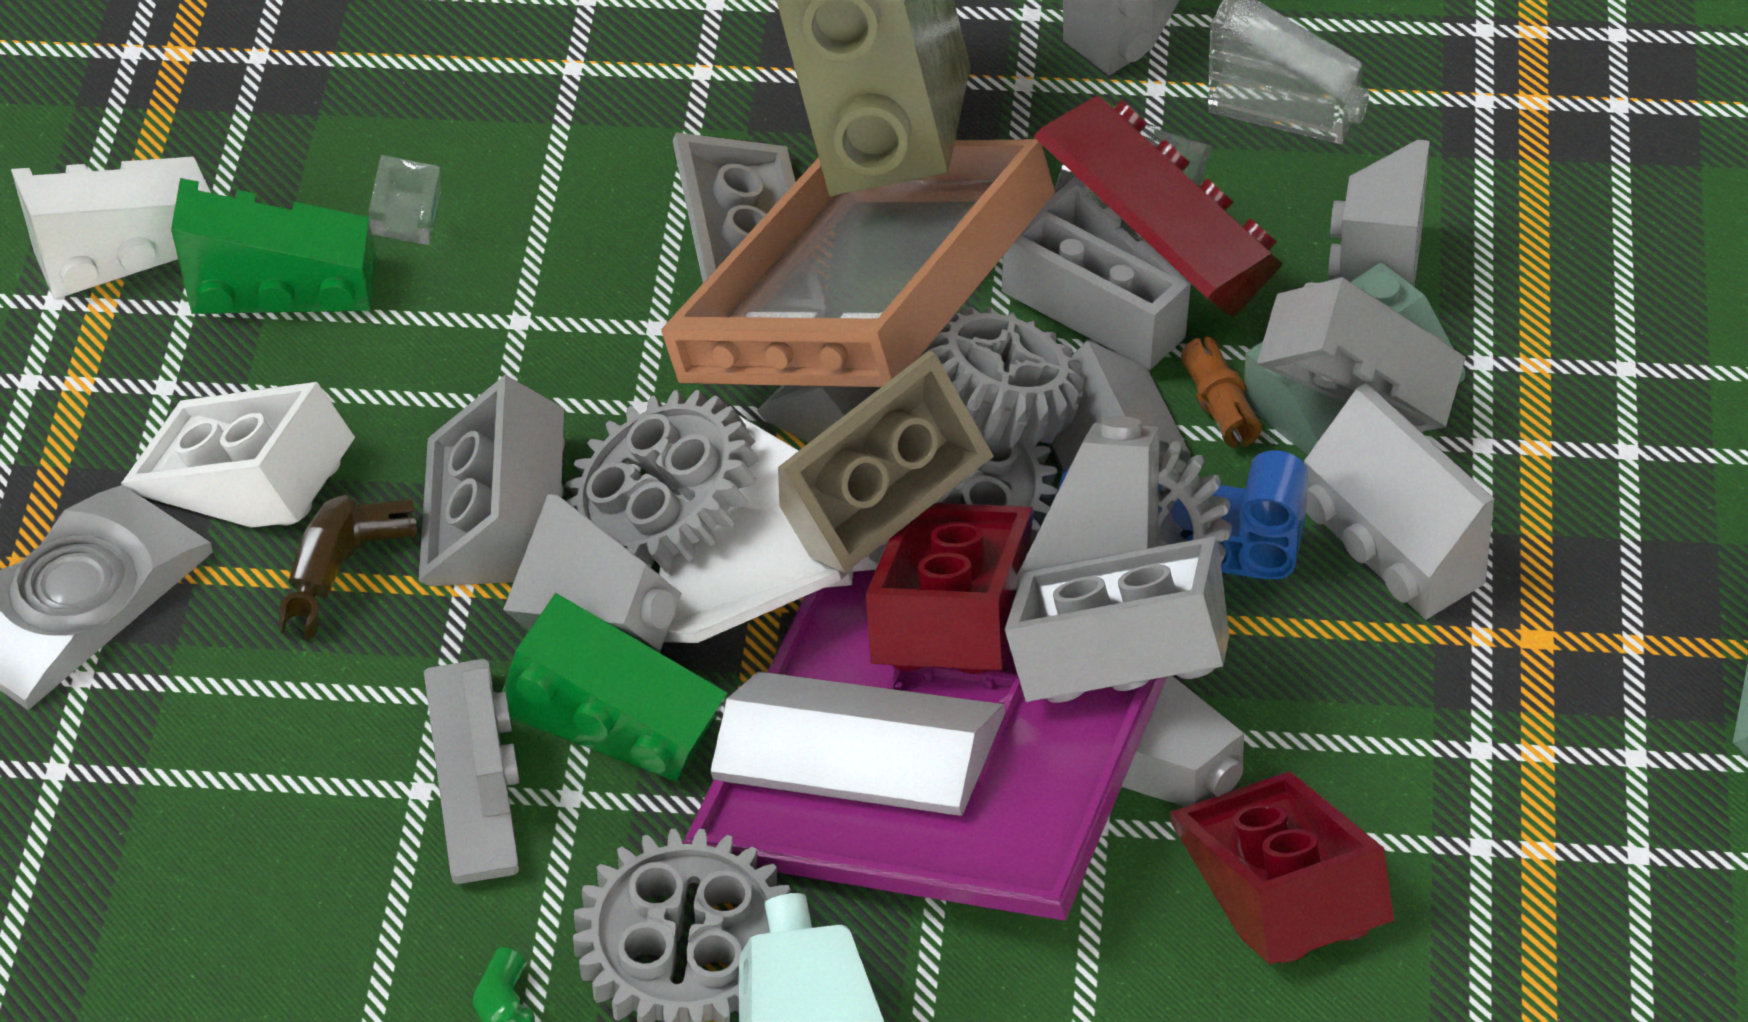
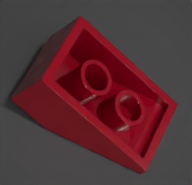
(948, 588)
(1286, 867)

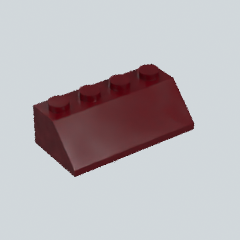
(1162, 203)

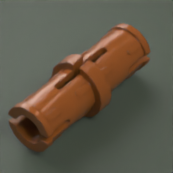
(1221, 392)

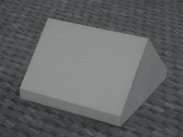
(1110, 389)

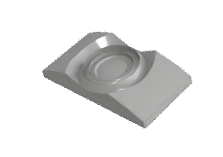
(86, 585)

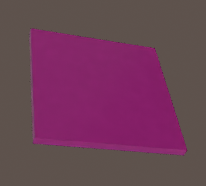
(1028, 816)

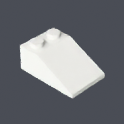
(245, 455)

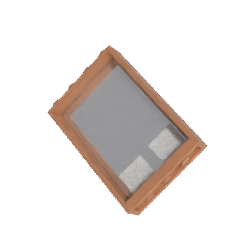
(857, 278)

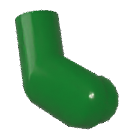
(495, 994)

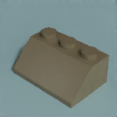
(880, 465)

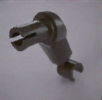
(330, 541)

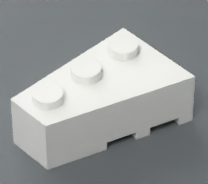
(102, 222)

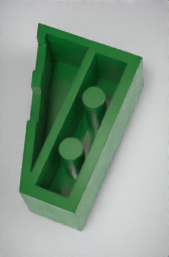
(270, 257)

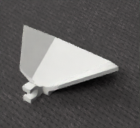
(752, 563)

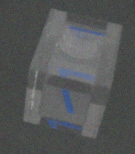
(405, 199)

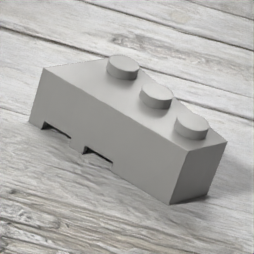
(1097, 278)
(1343, 337)

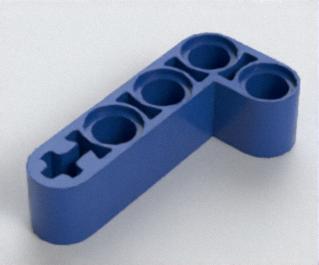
(1263, 516)

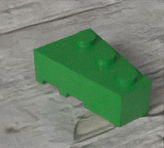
(609, 691)

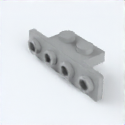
(473, 769)

